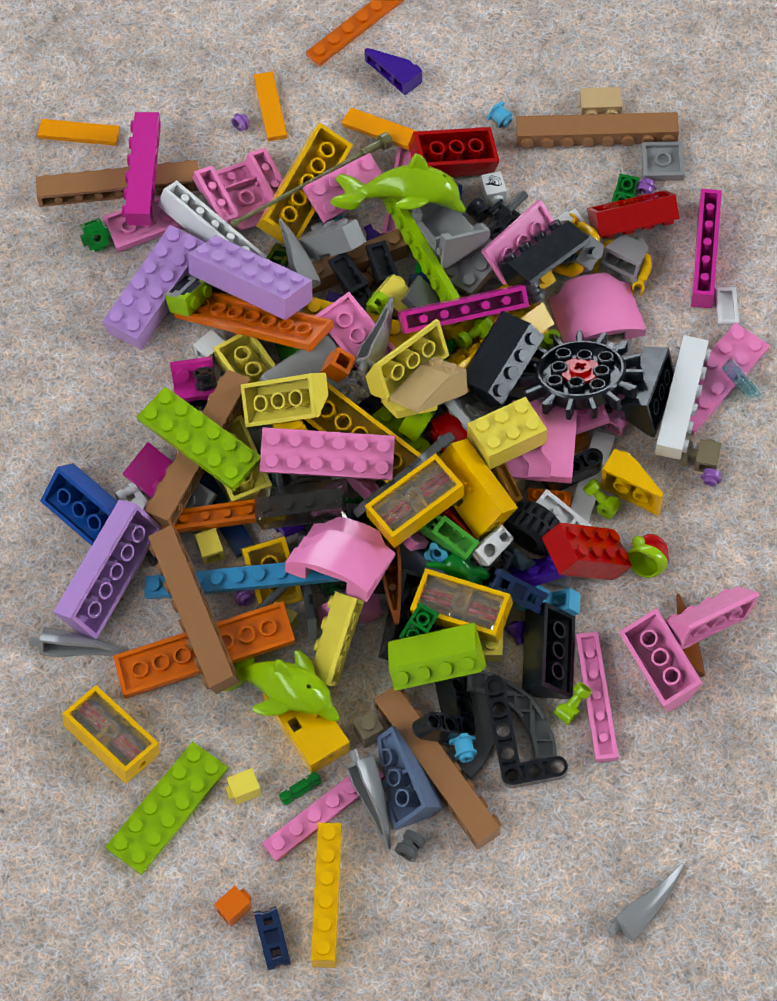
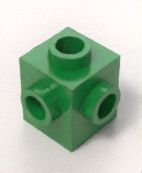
(91, 229)

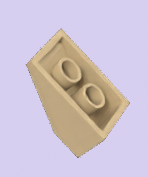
(431, 385)

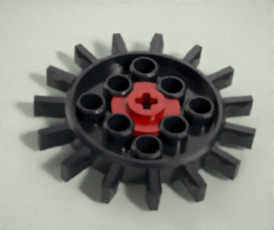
(581, 375)

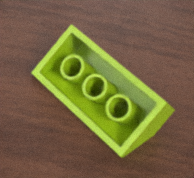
(435, 656)

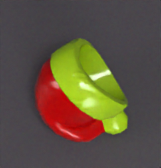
(649, 555)

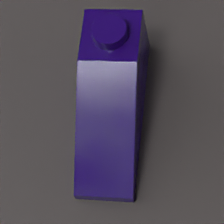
(396, 70)

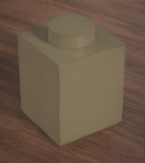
(368, 729)

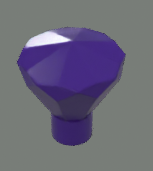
(371, 233)
(516, 630)

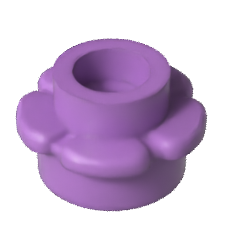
(240, 119)
(646, 186)
(711, 477)
(245, 597)

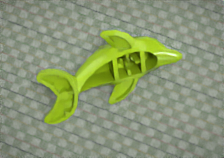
(413, 182)
(288, 687)

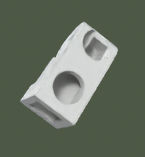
(492, 545)

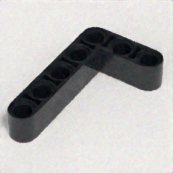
(580, 463)
(455, 713)
(509, 742)

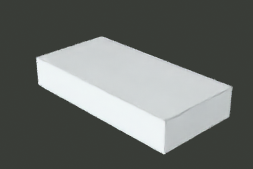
(726, 306)

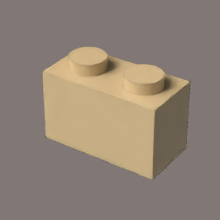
(600, 100)

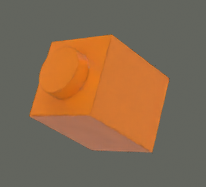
(338, 364)
(233, 905)

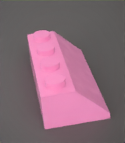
(712, 615)
(661, 660)

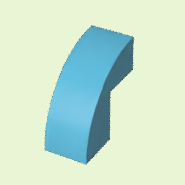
(565, 599)

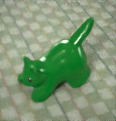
(461, 569)

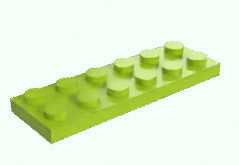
(199, 438)
(166, 808)

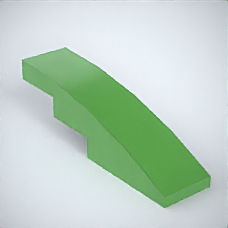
(450, 536)

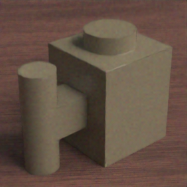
(705, 456)

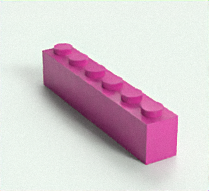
(142, 168)
(706, 248)
(463, 308)

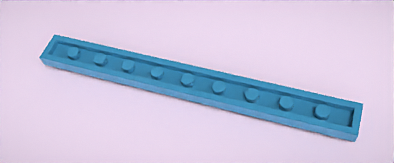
(238, 580)

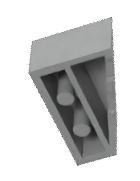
(332, 238)

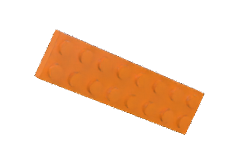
(240, 317)
(173, 660)

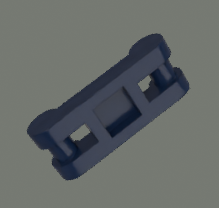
(519, 591)
(272, 938)

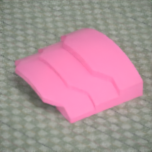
(240, 187)
(596, 306)
(554, 459)
(343, 551)

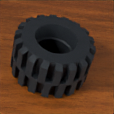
(530, 524)

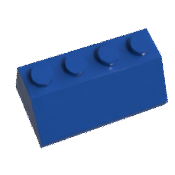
(78, 501)

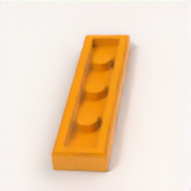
(270, 106)
(374, 126)
(78, 132)

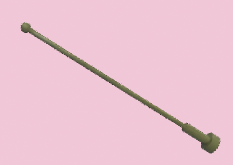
(383, 141)

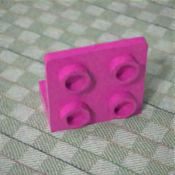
(184, 380)
(147, 469)

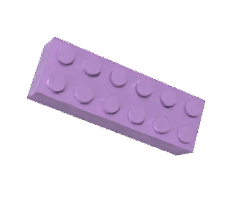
(250, 277)
(143, 301)
(107, 569)

